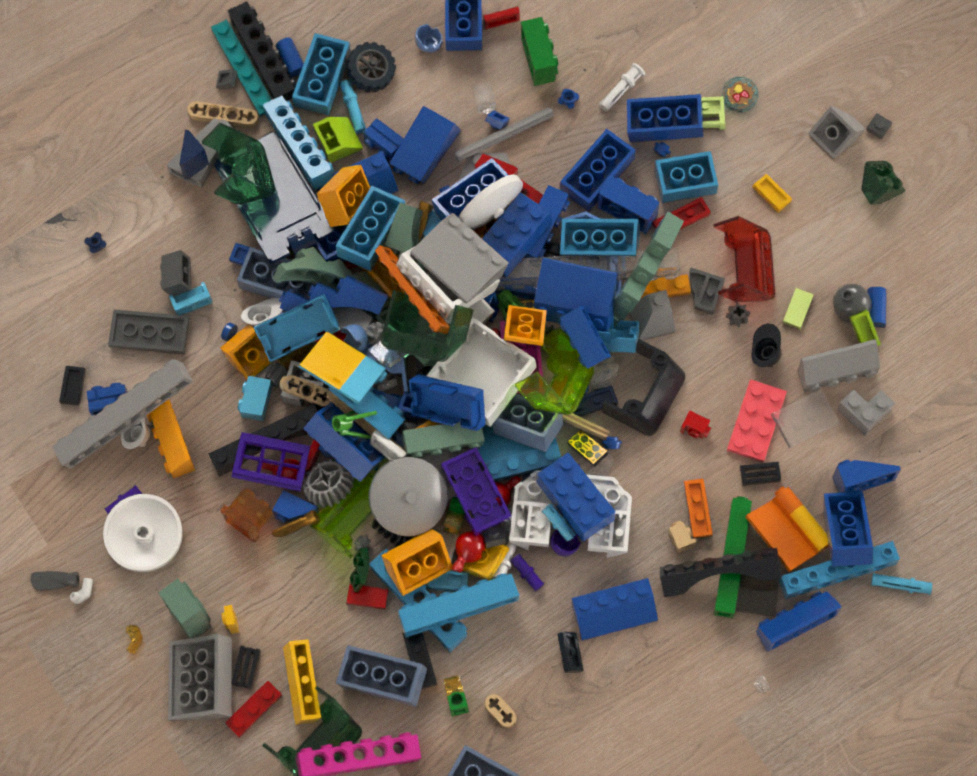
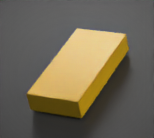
(772, 193)

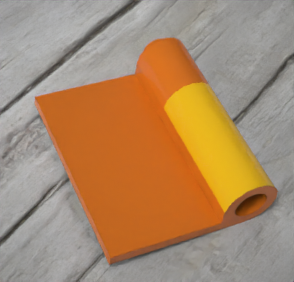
(789, 528)

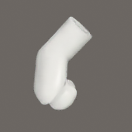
(84, 593)

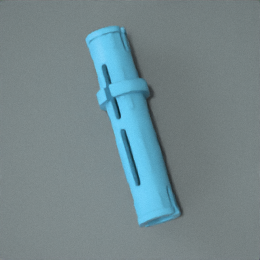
(350, 100)
(910, 585)

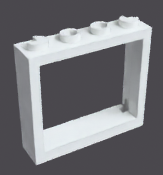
(431, 291)

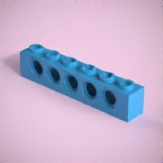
(298, 142)
(825, 574)
(449, 639)

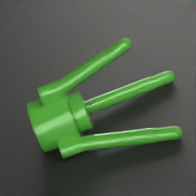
(507, 298)
(343, 422)

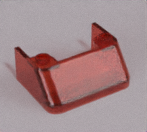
(752, 260)

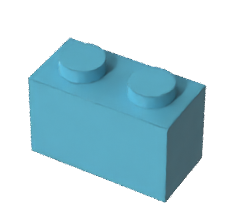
(255, 398)

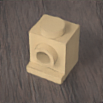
(681, 537)

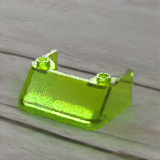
(568, 382)
(344, 518)

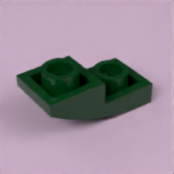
(360, 573)

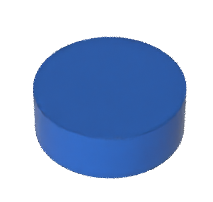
(229, 331)

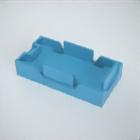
(296, 327)
(621, 337)

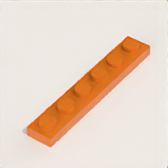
(426, 309)

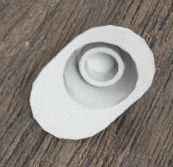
(261, 312)
(136, 435)

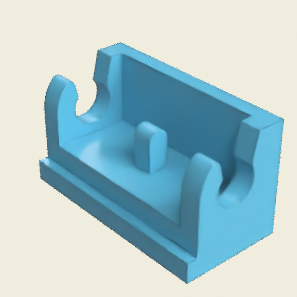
(191, 300)

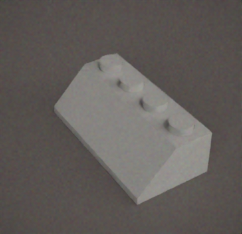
(839, 366)

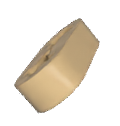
(503, 708)

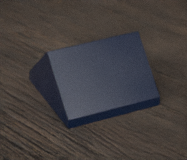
(193, 156)

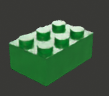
(539, 51)

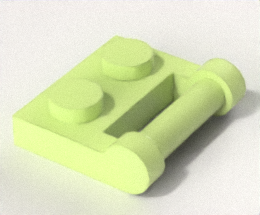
(713, 108)

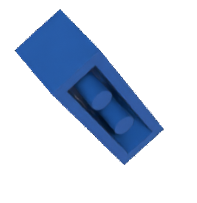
(584, 337)

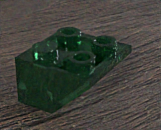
(880, 182)

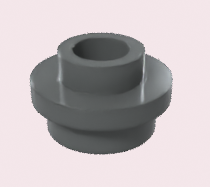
(362, 542)

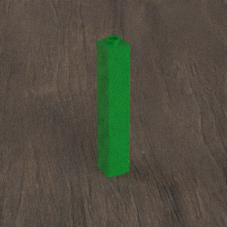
(734, 544)

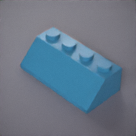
(599, 237)
(387, 418)

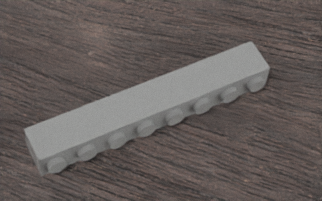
(122, 413)

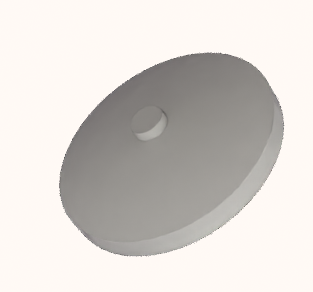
(408, 496)

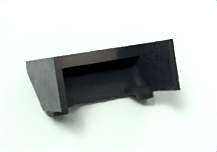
(649, 415)

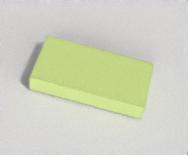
(798, 308)

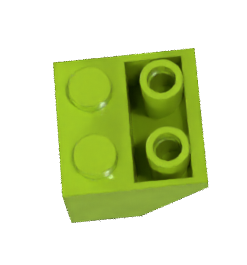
(336, 138)

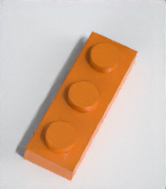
(698, 508)

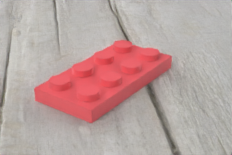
(754, 423)

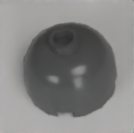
(851, 300)

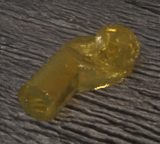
(136, 638)

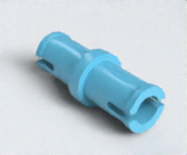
(558, 522)

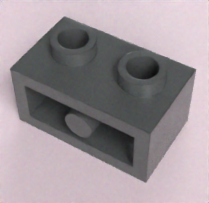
(175, 273)

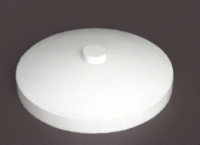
(491, 202)
(143, 533)

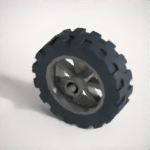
(372, 50)

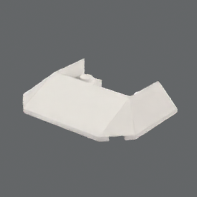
(532, 527)

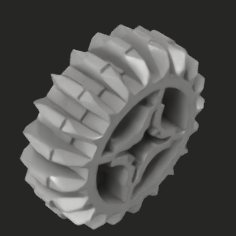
(327, 483)

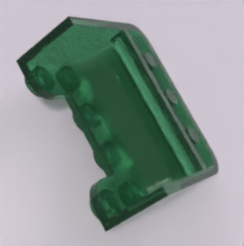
(411, 334)

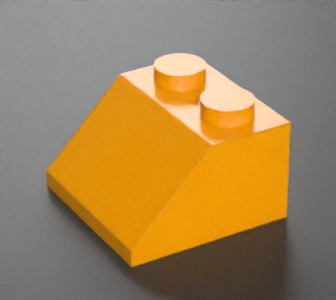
(246, 352)

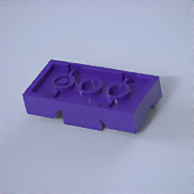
(476, 491)

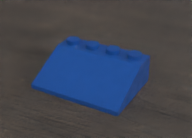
(569, 286)

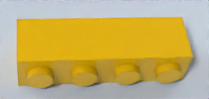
(301, 682)

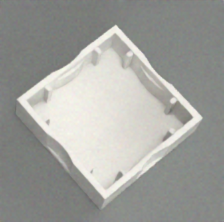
(487, 364)

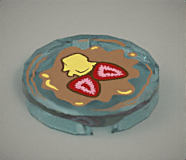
(740, 94)

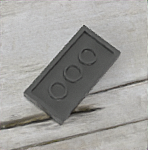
(148, 331)

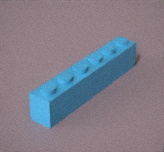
(458, 605)

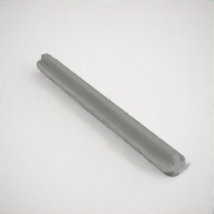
(504, 134)

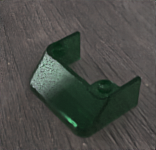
(250, 168)
(334, 729)

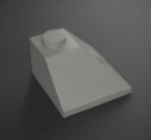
(836, 131)
(654, 315)

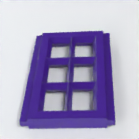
(268, 479)

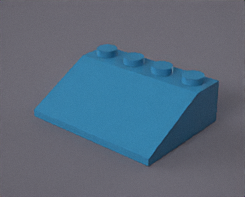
(510, 458)

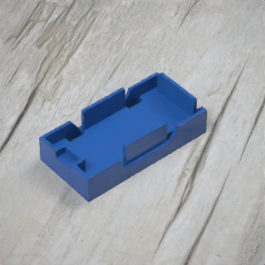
(447, 402)

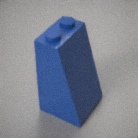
(424, 145)

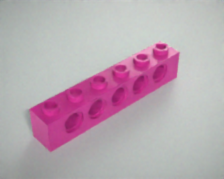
(408, 743)

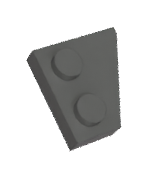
(705, 289)
(497, 534)

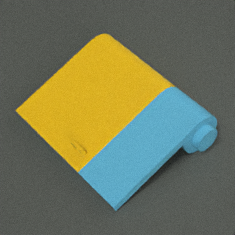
(343, 367)

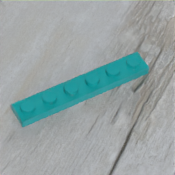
(241, 63)

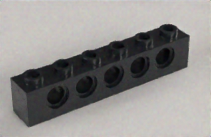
(239, 16)

